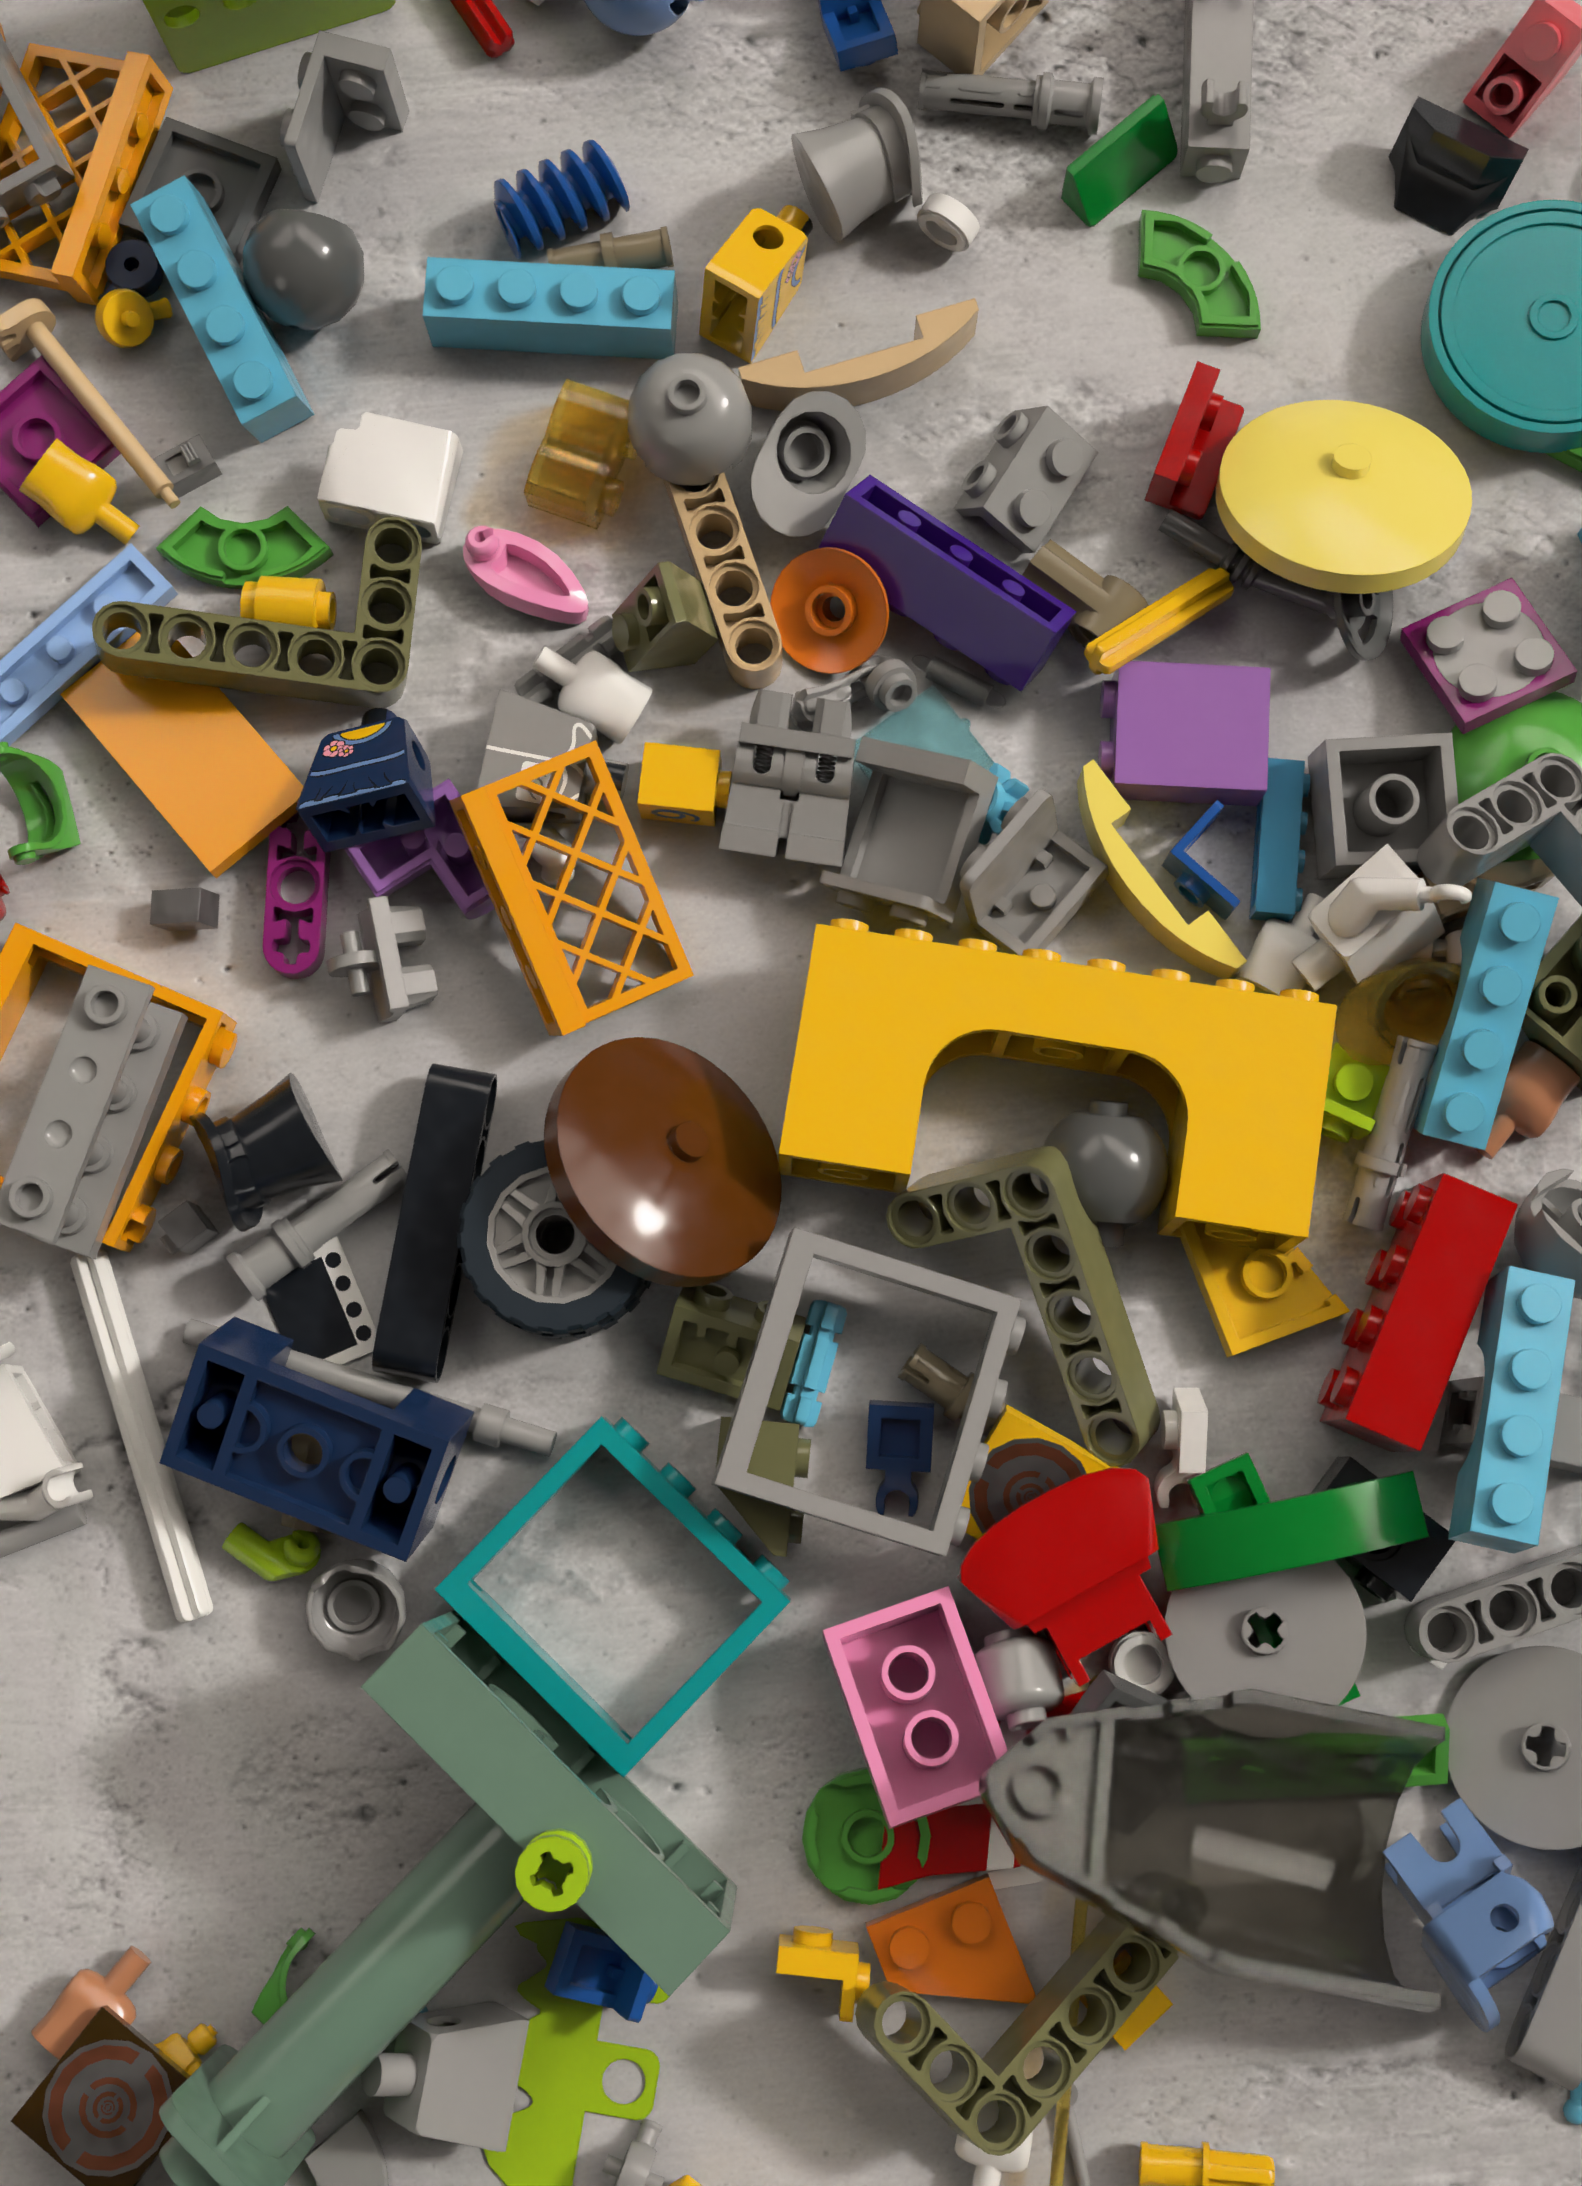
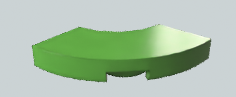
(1201, 273)
(237, 552)

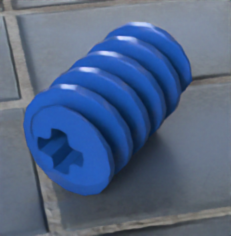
(558, 196)

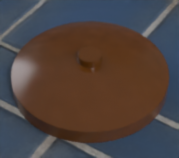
(662, 1162)

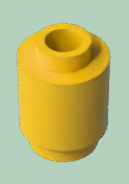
(289, 601)

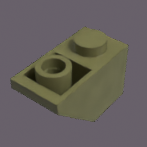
(664, 621)
(780, 1458)

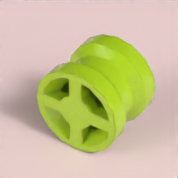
(563, 1852)

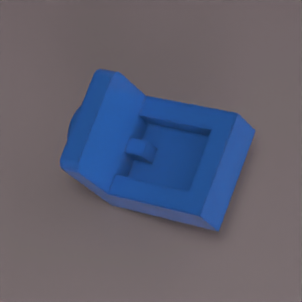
(857, 31)
(599, 1972)

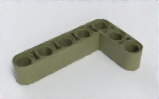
(284, 642)
(1053, 1279)
(1041, 2024)

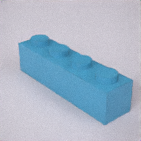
(1278, 841)

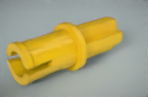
(1202, 2167)

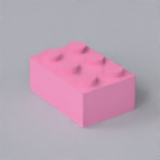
(916, 1705)

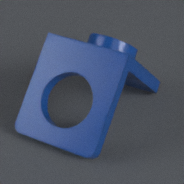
(1192, 879)

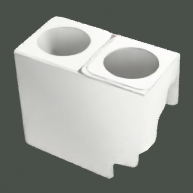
(391, 472)

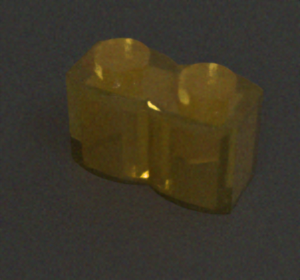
(581, 456)

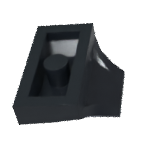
(1450, 167)

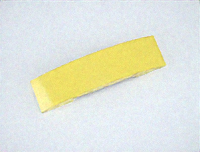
(1200, 942)

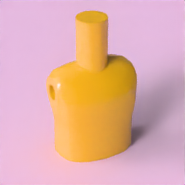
(76, 493)

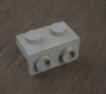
(1026, 476)

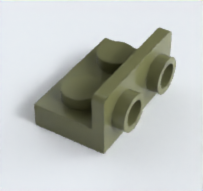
(714, 1340)

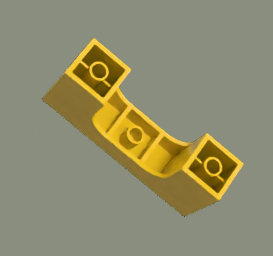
(1225, 1063)

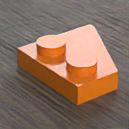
(953, 1946)

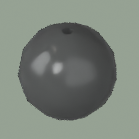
(303, 268)

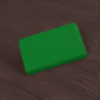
(1120, 162)

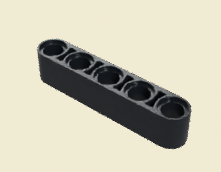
(425, 1255)

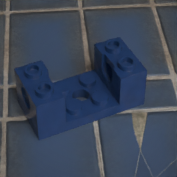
(378, 1465)

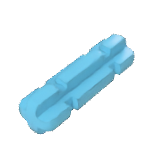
(813, 1363)

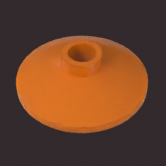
(804, 614)

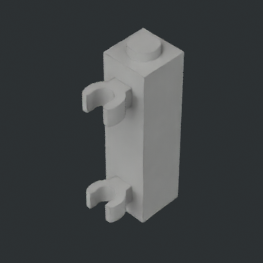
(1216, 89)

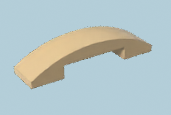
(870, 377)

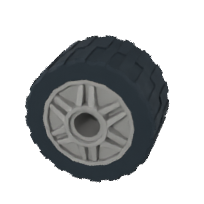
(508, 1258)

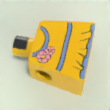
(754, 280)

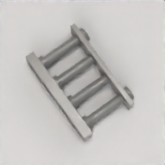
(90, 1113)

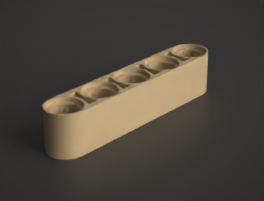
(727, 568)

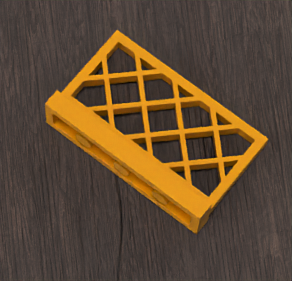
(103, 175)
(522, 910)

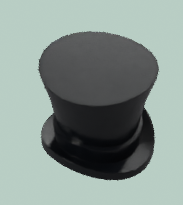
(266, 1151)

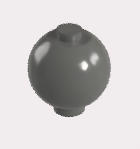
(1114, 1165)

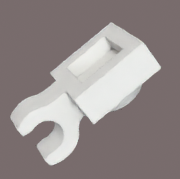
(1185, 1434)

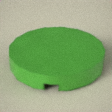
(851, 1810)

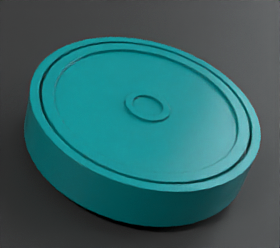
(1509, 327)

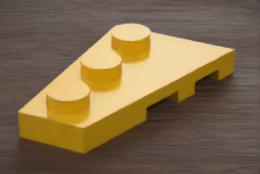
(1257, 1291)

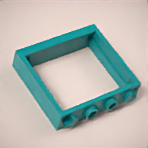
(540, 1668)

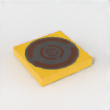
(1021, 1465)

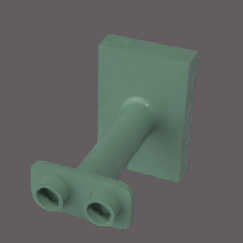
(529, 1771)

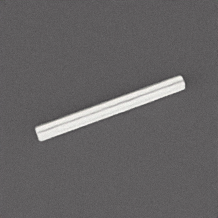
(142, 1437)

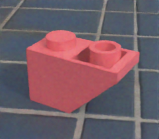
(1528, 64)

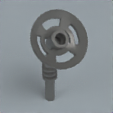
(1345, 608)

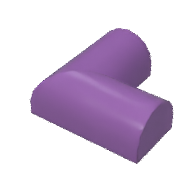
(400, 859)

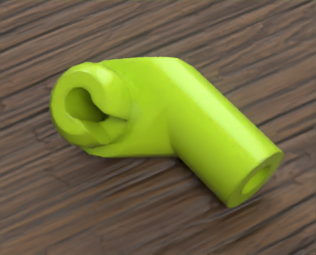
(275, 1558)

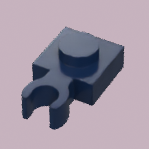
(899, 1443)

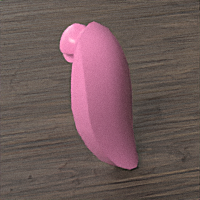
(524, 575)

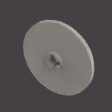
(1319, 1631)
(1489, 1754)

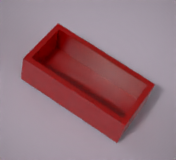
(1416, 1313)

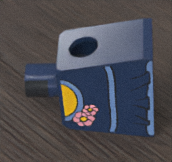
(368, 784)

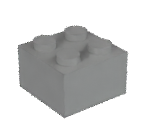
(1378, 795)

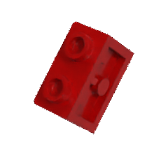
(1195, 447)

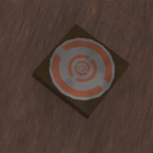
(104, 2104)

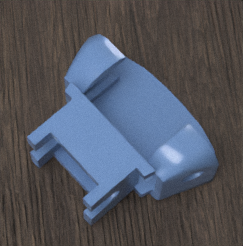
(1464, 1907)

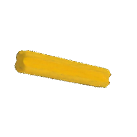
(1158, 621)

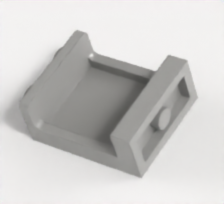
(912, 832)

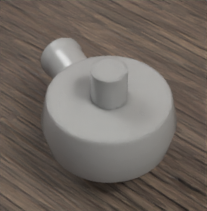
(638, 2159)

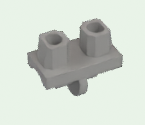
(382, 933)

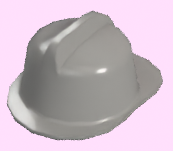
(807, 463)

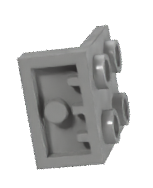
(338, 82)

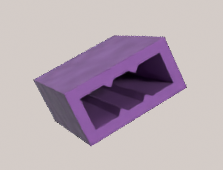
(1187, 732)

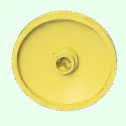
(1343, 496)

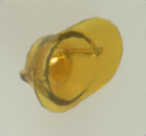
(1405, 1001)

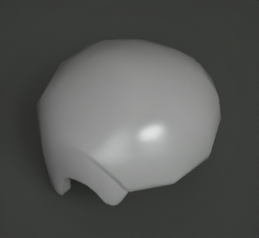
(356, 1609)

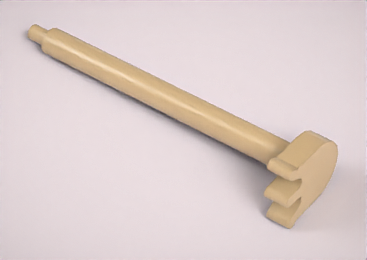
(31, 326)

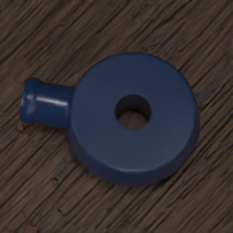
(126, 257)

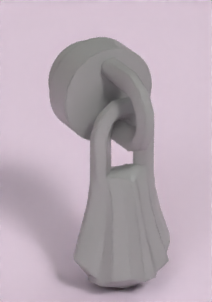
(888, 685)

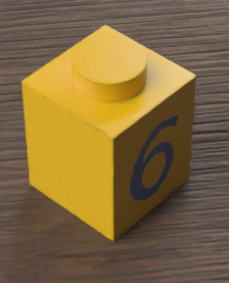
(682, 784)

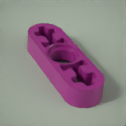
(279, 932)

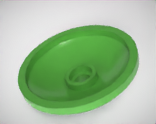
(1514, 741)

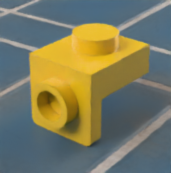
(816, 1954)

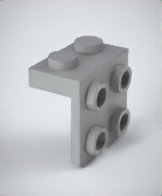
(1028, 878)

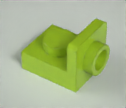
(1351, 1096)

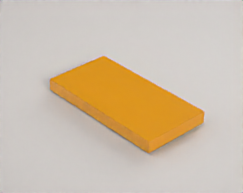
(189, 758)

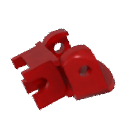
(1072, 1564)

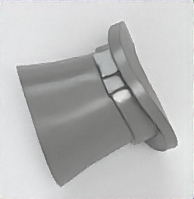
(860, 163)

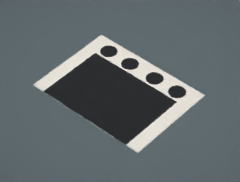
(323, 1308)

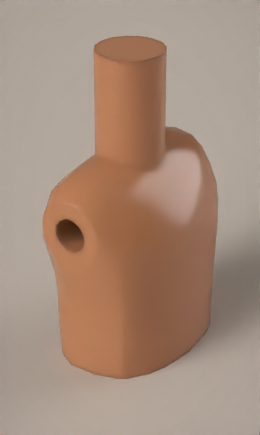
(1530, 1096)
(85, 1997)

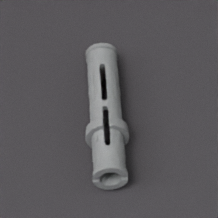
(1386, 1146)

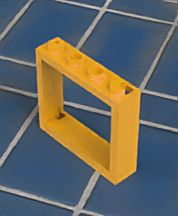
(20, 970)

